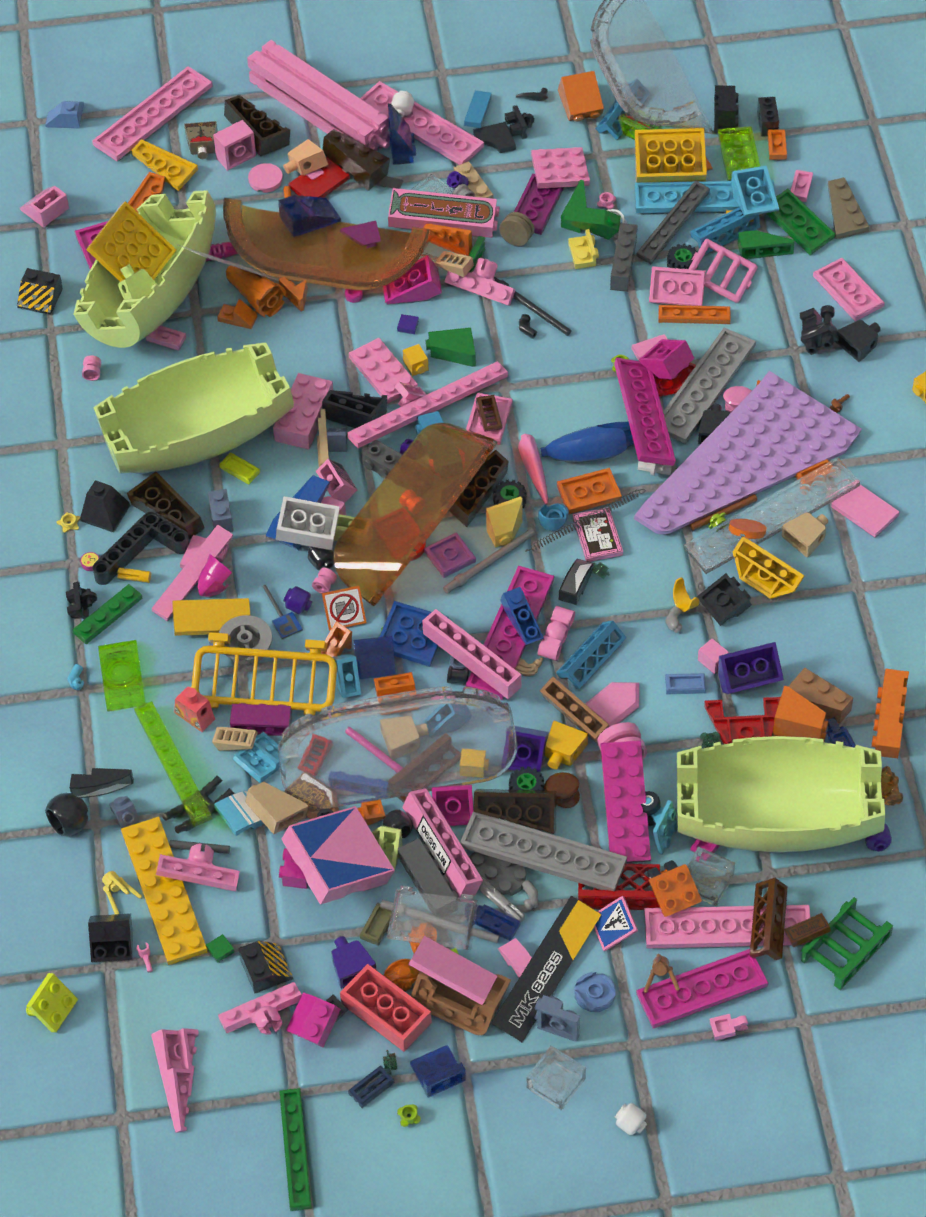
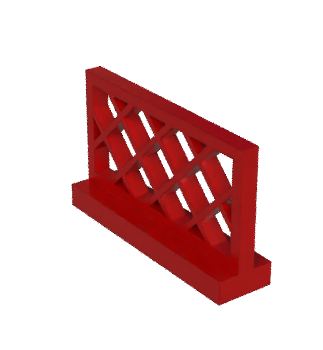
(635, 899)

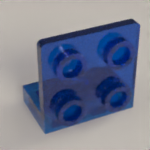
(438, 1071)

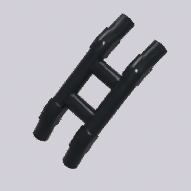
(206, 790)

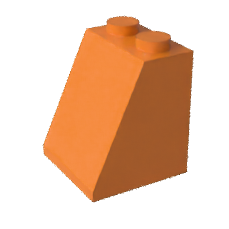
(581, 96)
(799, 717)

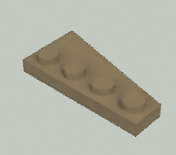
(845, 210)

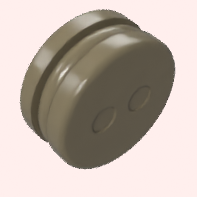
(516, 229)

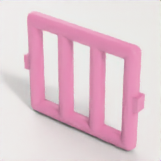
(737, 261)

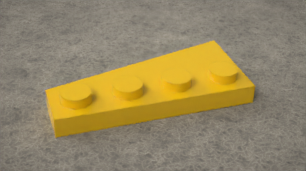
(174, 168)

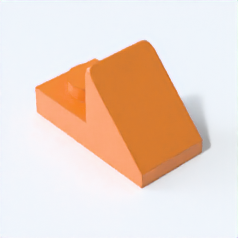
(296, 294)
(238, 315)
(338, 639)

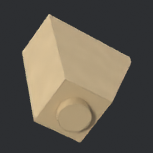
(275, 807)

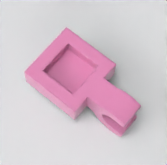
(725, 1027)

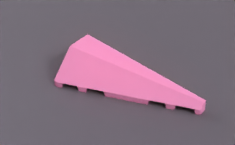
(175, 1058)

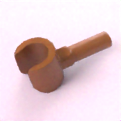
(836, 404)

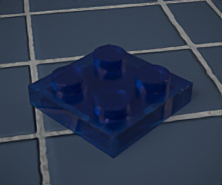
(375, 657)

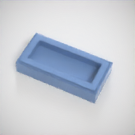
(685, 683)

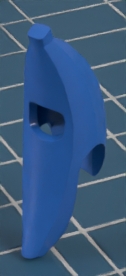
(591, 443)

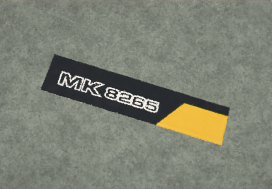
(546, 968)

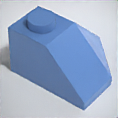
(65, 115)

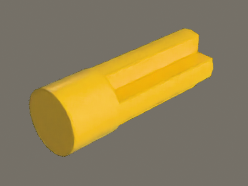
(134, 575)

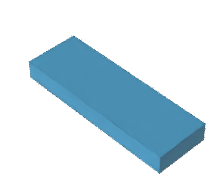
(477, 109)

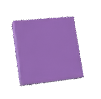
(450, 555)

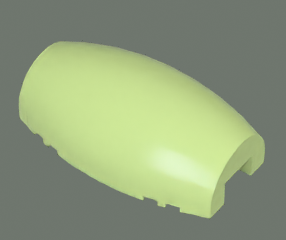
(125, 322)
(194, 410)
(779, 794)

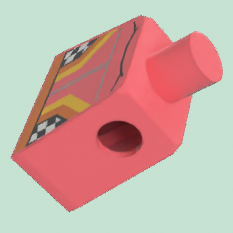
(194, 708)

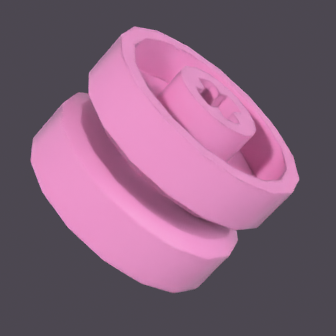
(620, 733)

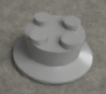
(247, 632)

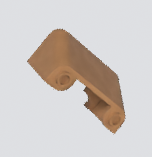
(458, 1008)

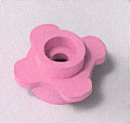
(606, 200)

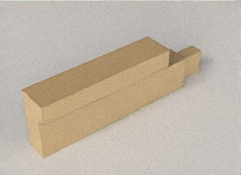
(322, 443)

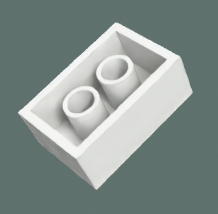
(307, 523)

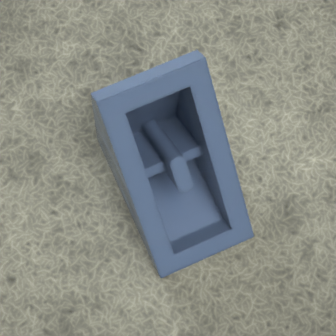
(337, 439)

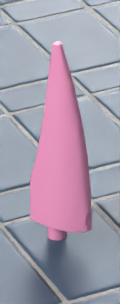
(532, 462)

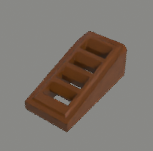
(488, 400)

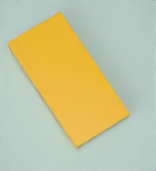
(207, 615)

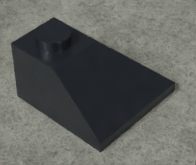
(104, 507)

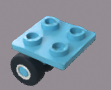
(663, 818)

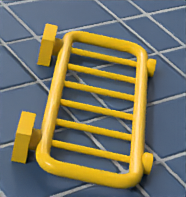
(315, 648)

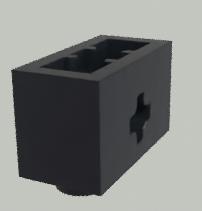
(767, 115)

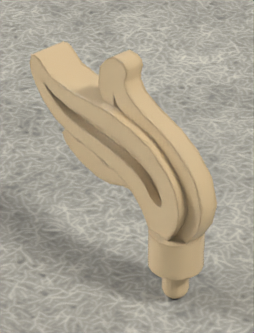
(528, 669)

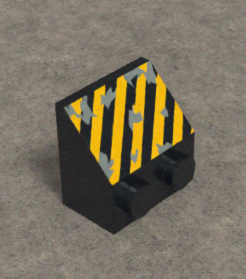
(39, 291)
(264, 965)

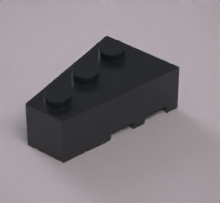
(725, 107)
(353, 409)

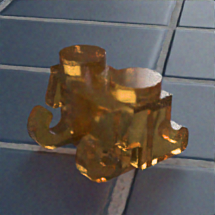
(889, 787)

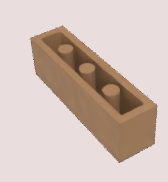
(573, 709)

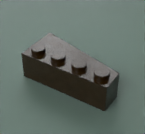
(267, 133)
(356, 158)
(480, 488)
(158, 496)

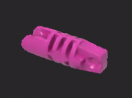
(221, 250)

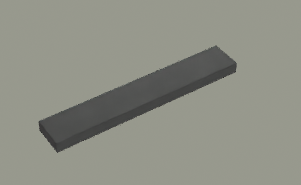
(673, 222)

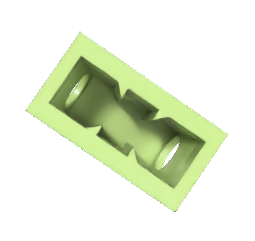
(136, 284)

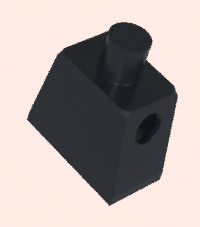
(858, 338)
(710, 421)

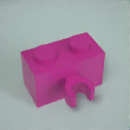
(291, 873)

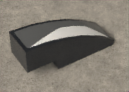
(575, 581)
(100, 782)

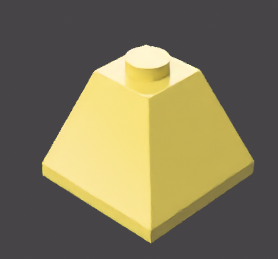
(504, 521)

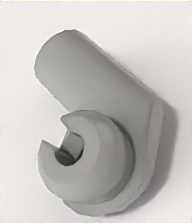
(672, 621)
(532, 893)

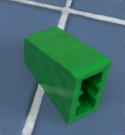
(452, 346)

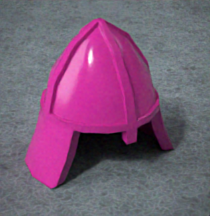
(212, 578)

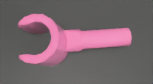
(145, 955)

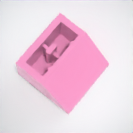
(46, 206)

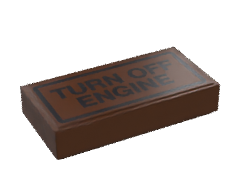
(807, 930)

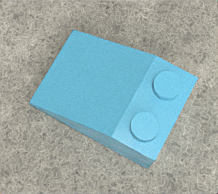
(754, 191)

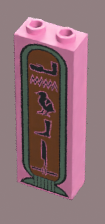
(417, 208)

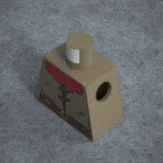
(201, 138)

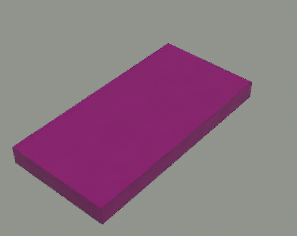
(538, 203)

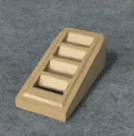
(461, 270)
(223, 734)

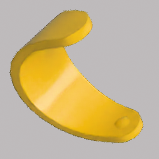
(682, 598)

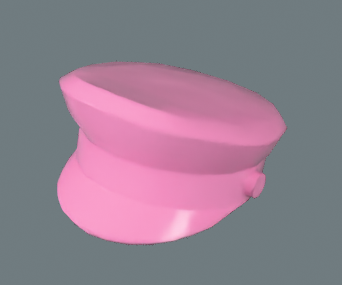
(734, 396)

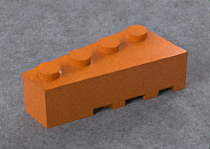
(890, 713)

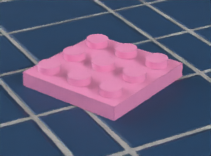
(559, 167)

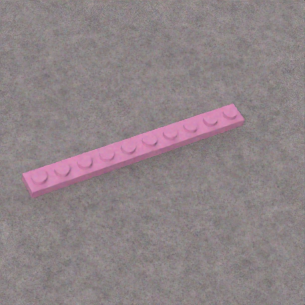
(427, 404)

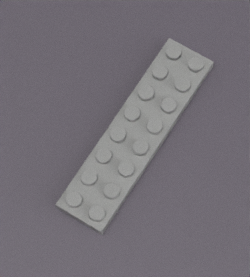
(706, 383)
(543, 852)

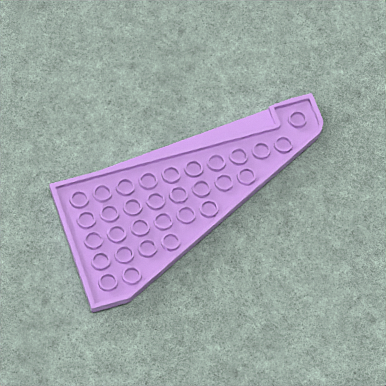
(754, 448)

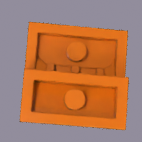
(394, 684)

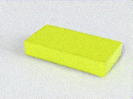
(239, 468)

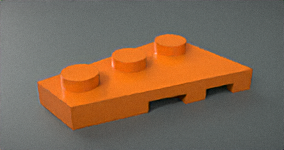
(151, 185)
(451, 238)

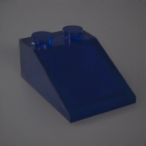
(400, 138)
(306, 213)

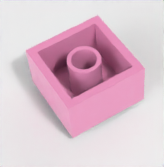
(234, 145)

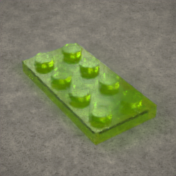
(738, 149)

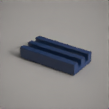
(358, 1097)

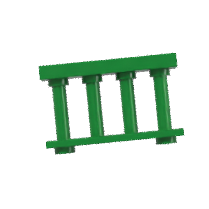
(857, 960)

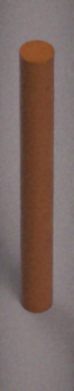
(729, 509)

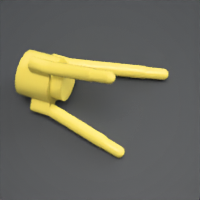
(115, 883)

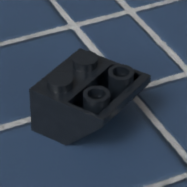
(110, 937)

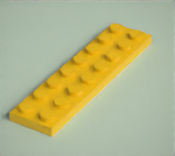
(164, 895)

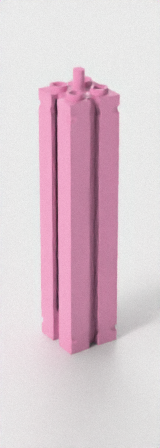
(316, 96)

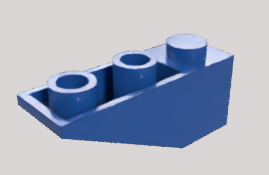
(521, 615)

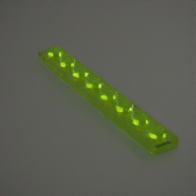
(173, 764)

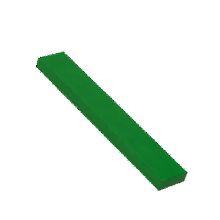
(295, 1149)

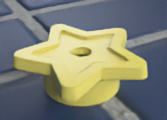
(69, 517)

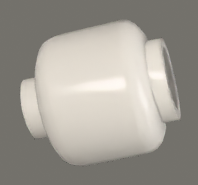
(403, 103)
(631, 1119)

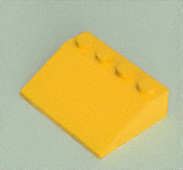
(670, 155)

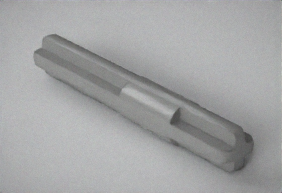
(501, 901)

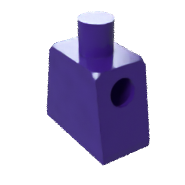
(349, 960)

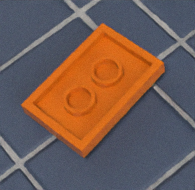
(589, 490)

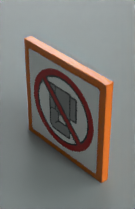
(344, 606)

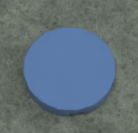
(594, 992)

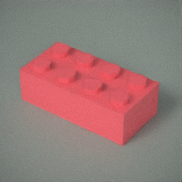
(385, 1007)

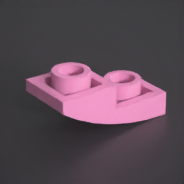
(515, 955)

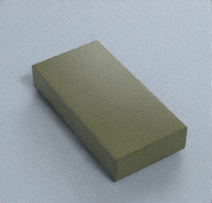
(376, 925)

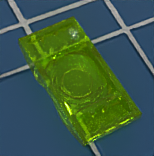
(121, 675)

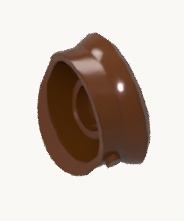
(566, 787)

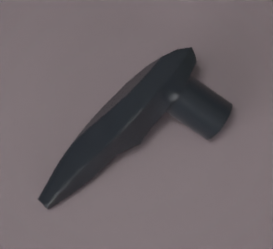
(535, 96)

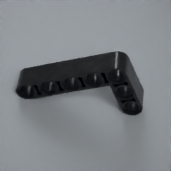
(146, 529)

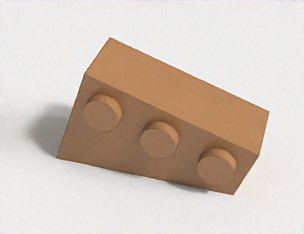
(823, 695)

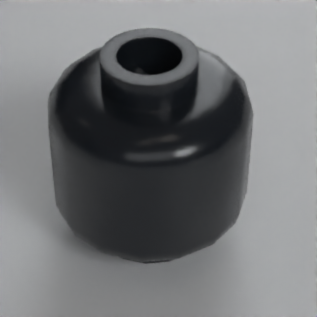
(320, 558)
(399, 820)

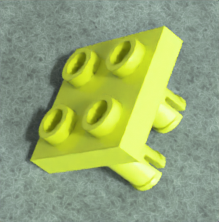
(51, 1002)

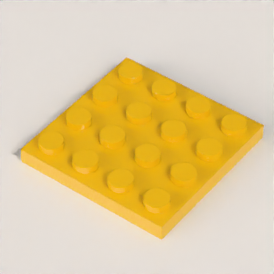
(131, 241)

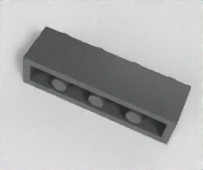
(623, 257)
(423, 870)

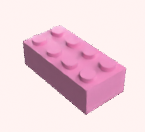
(301, 423)

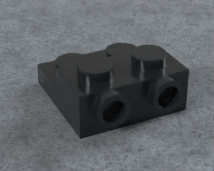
(725, 599)

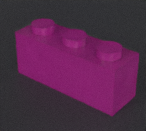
(261, 717)

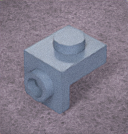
(124, 811)

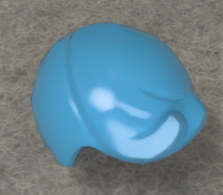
(553, 516)

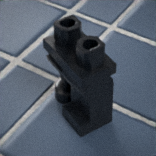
(818, 329)

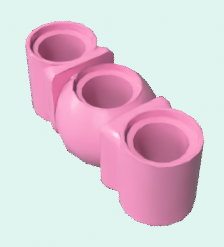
(556, 633)

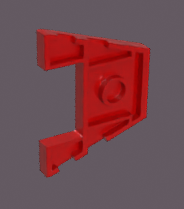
(742, 726)

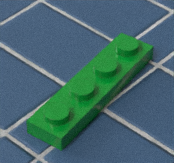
(107, 614)

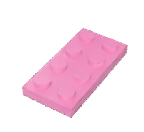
(381, 368)

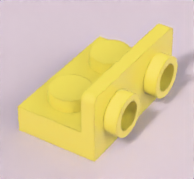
(583, 250)

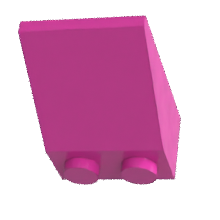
(416, 285)

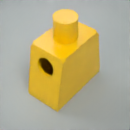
(564, 744)

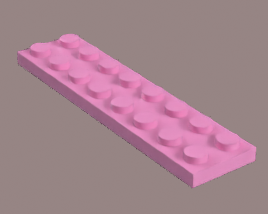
(152, 113)
(428, 127)
(711, 926)

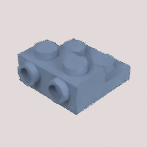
(555, 1020)

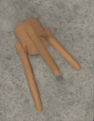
(661, 967)

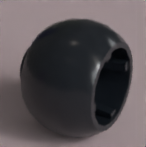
(67, 814)

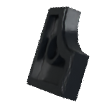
(496, 136)

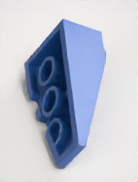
(312, 491)

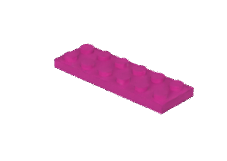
(623, 799)
(702, 988)

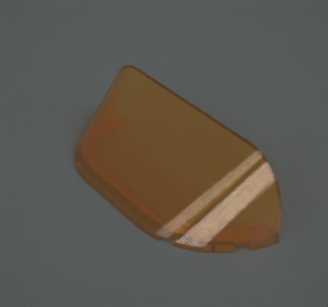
(321, 254)
(408, 507)

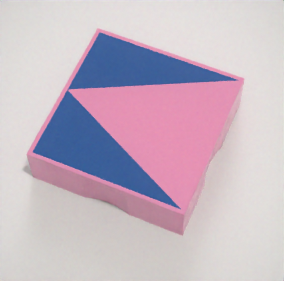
(338, 854)

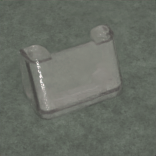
(438, 917)

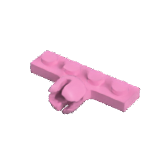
(482, 282)
(198, 869)
(262, 1010)

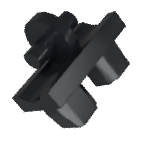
(521, 122)
(83, 599)

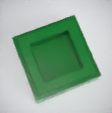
(220, 948)

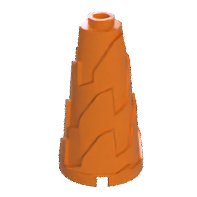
(258, 290)

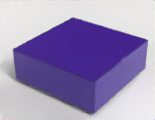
(407, 324)

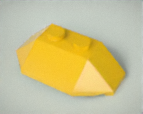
(765, 570)

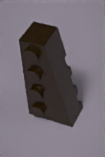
(522, 807)

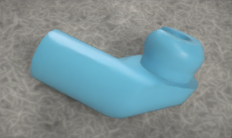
(74, 679)

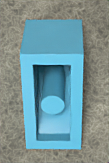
(347, 675)

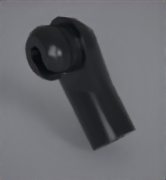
(524, 326)

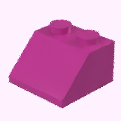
(667, 358)
(313, 1019)

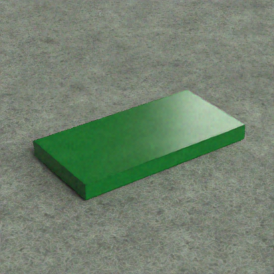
(801, 223)

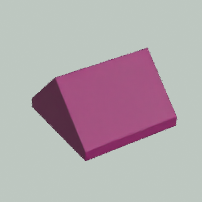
(454, 803)

